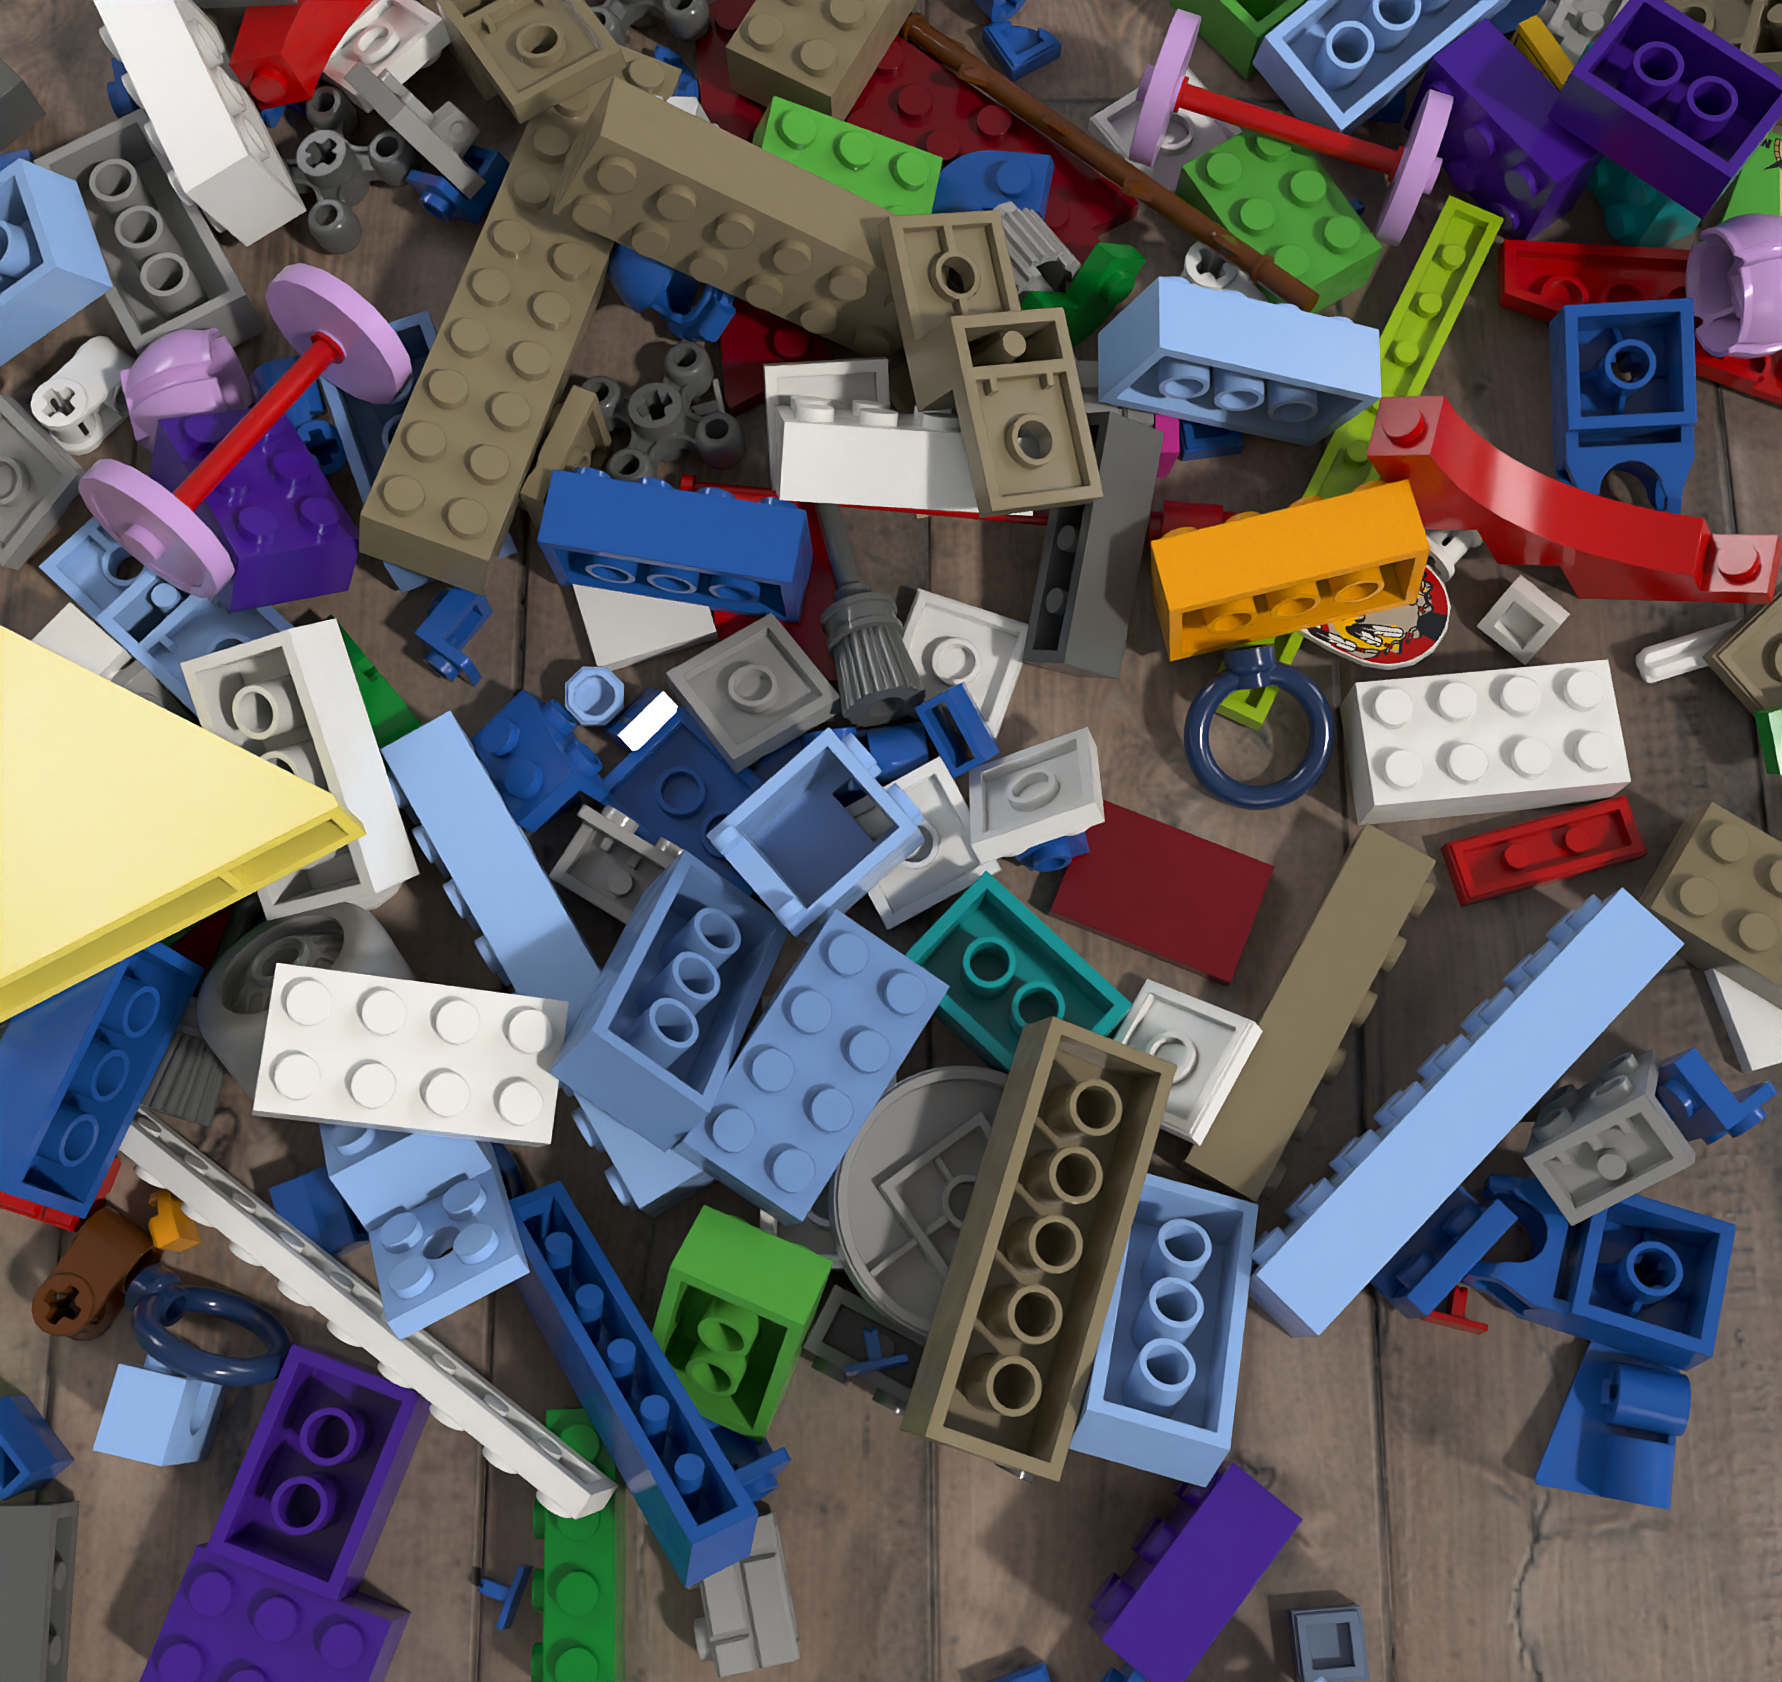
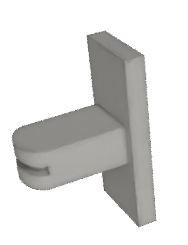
(718, 405)

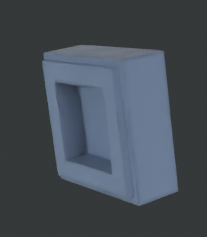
(1328, 1643)

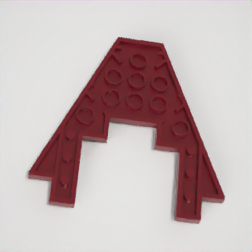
(922, 107)

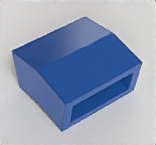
(970, 723)
(319, 1212)
(28, 1448)

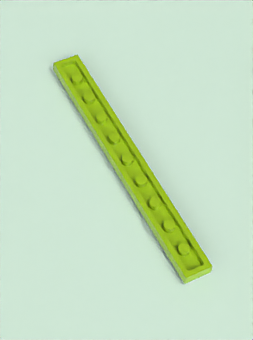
(1406, 360)

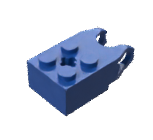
(1618, 424)
(1586, 1278)

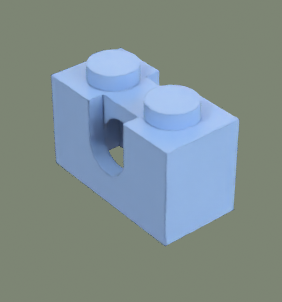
(159, 1415)

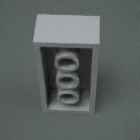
(155, 247)

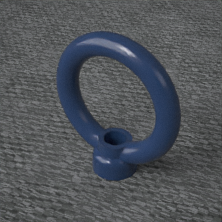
(1249, 669)
(161, 1300)

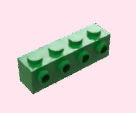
(582, 1573)

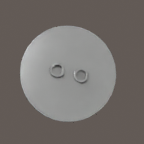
(908, 1188)

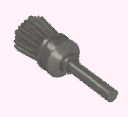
(865, 637)
(190, 1072)

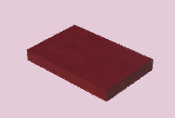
(1163, 893)

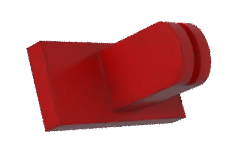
(1455, 1314)

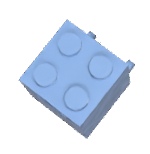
(804, 846)

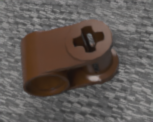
(98, 1273)

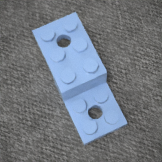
(148, 613)
(416, 1203)

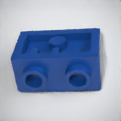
(1442, 1252)

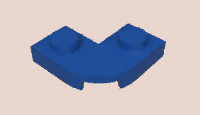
(992, 178)

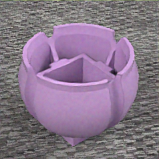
(1738, 286)
(183, 377)

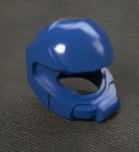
(649, 283)

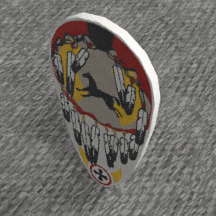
(1390, 636)

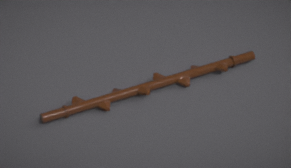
(1110, 163)

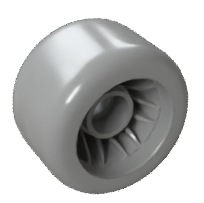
(239, 985)

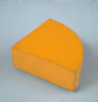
(171, 1227)

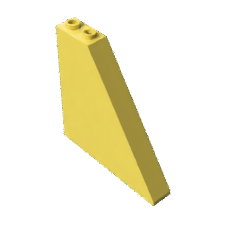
(128, 823)

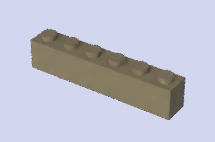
(1309, 1013)

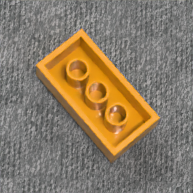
(1288, 568)

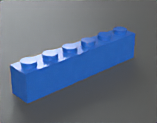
(631, 1391)

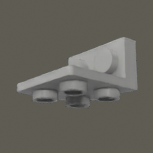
(1606, 1138)

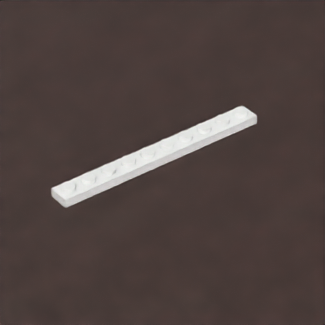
(356, 1316)

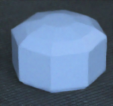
(594, 696)

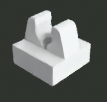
(1523, 619)

